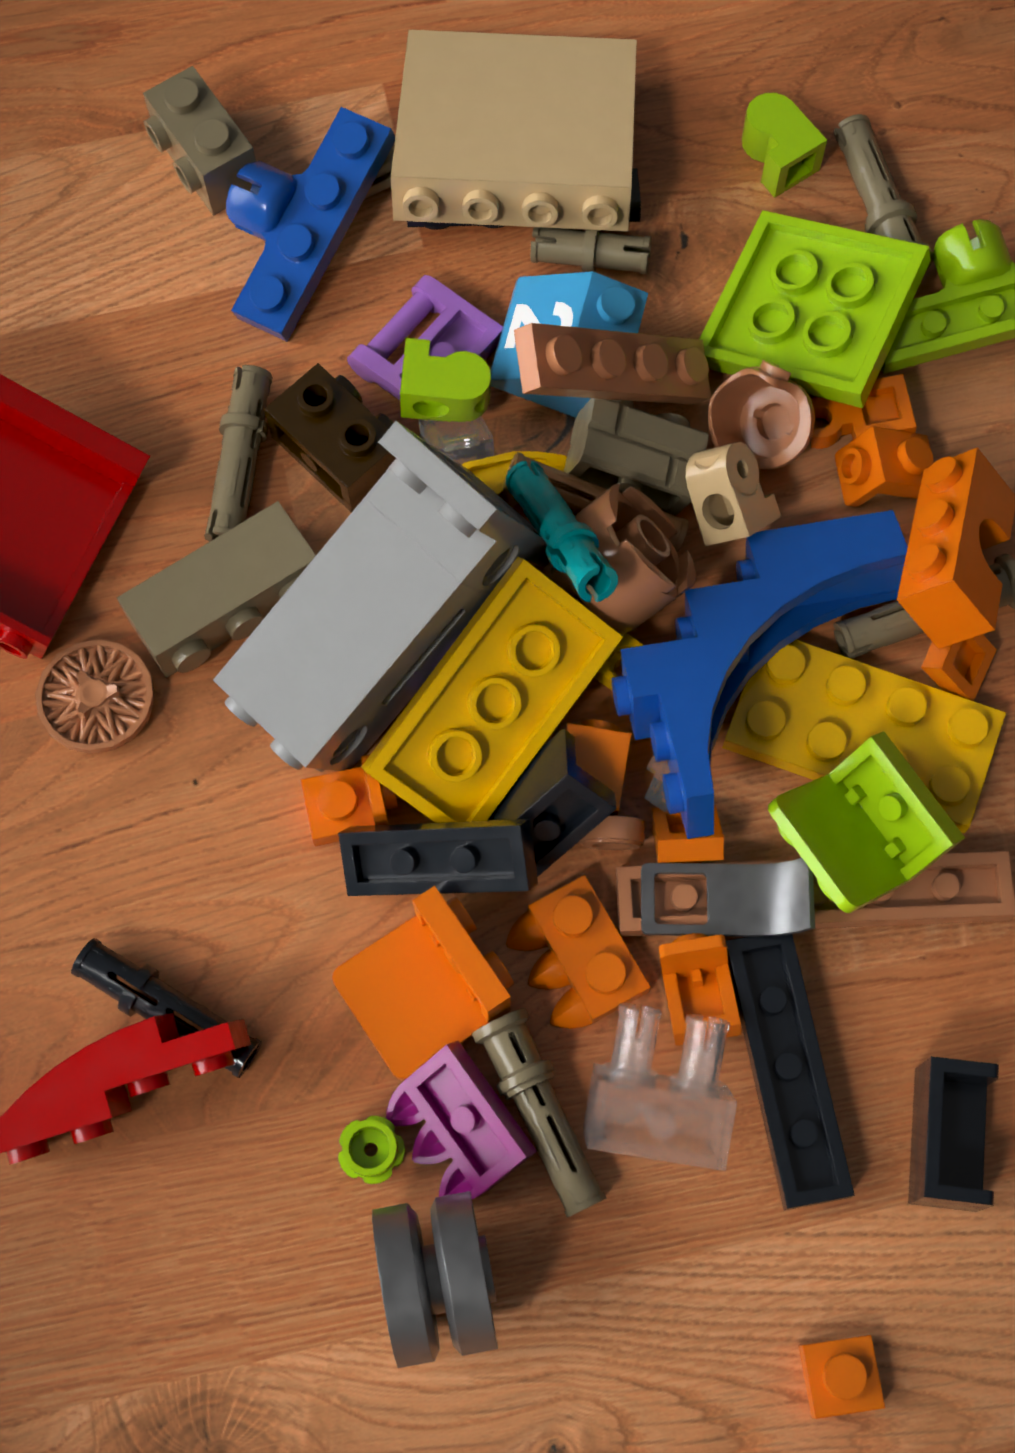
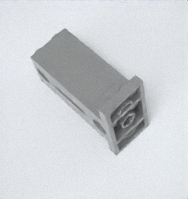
(376, 608)

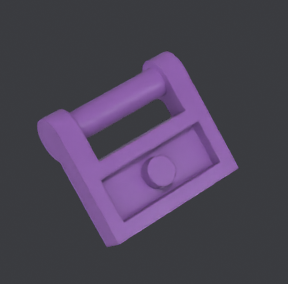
(454, 330)

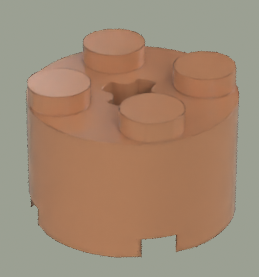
(637, 544)

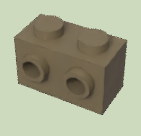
(198, 137)

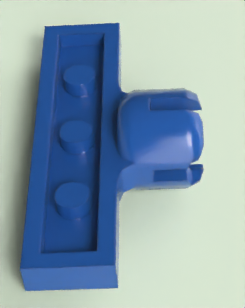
(303, 219)

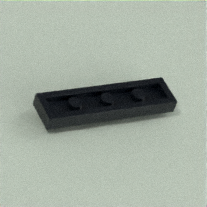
(788, 1071)

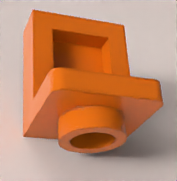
(882, 463)
(698, 982)

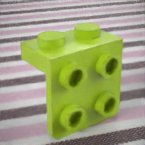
(865, 825)

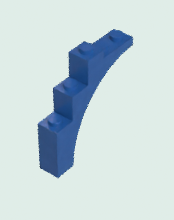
(731, 630)

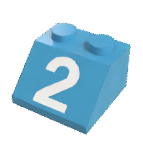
(563, 300)

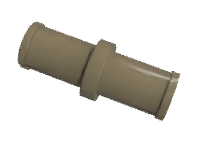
(591, 249)

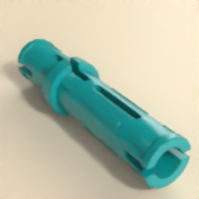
(570, 543)

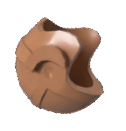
(764, 413)

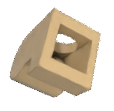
(728, 494)

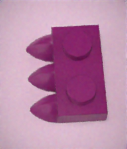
(461, 1123)

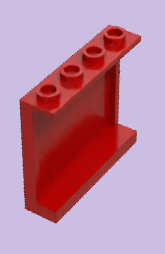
(57, 506)

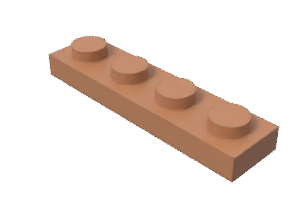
(611, 365)

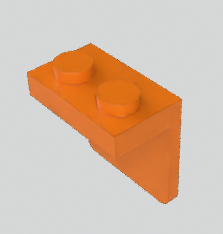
(424, 985)

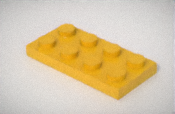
(492, 699)
(819, 706)

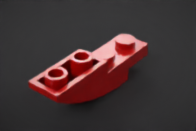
(91, 1083)

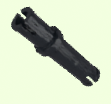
(102, 965)

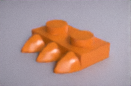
(581, 953)

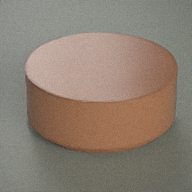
(616, 834)

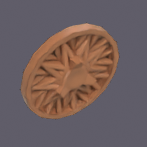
(95, 696)

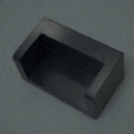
(950, 1134)

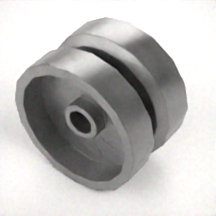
(434, 1279)

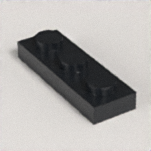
(442, 855)

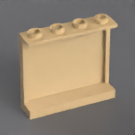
(515, 130)

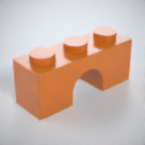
(944, 574)

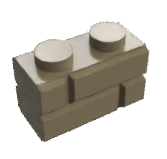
(634, 449)

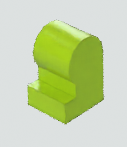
(783, 140)
(443, 387)

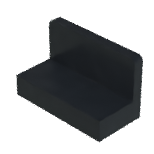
(557, 799)

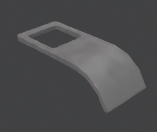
(740, 899)

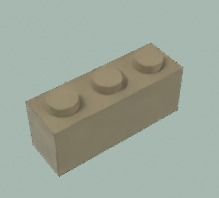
(217, 590)

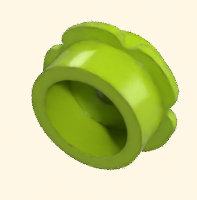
(371, 1168)

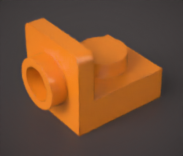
(343, 801)

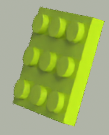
(815, 305)

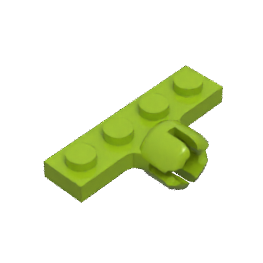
(971, 308)

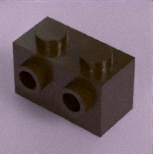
(331, 434)

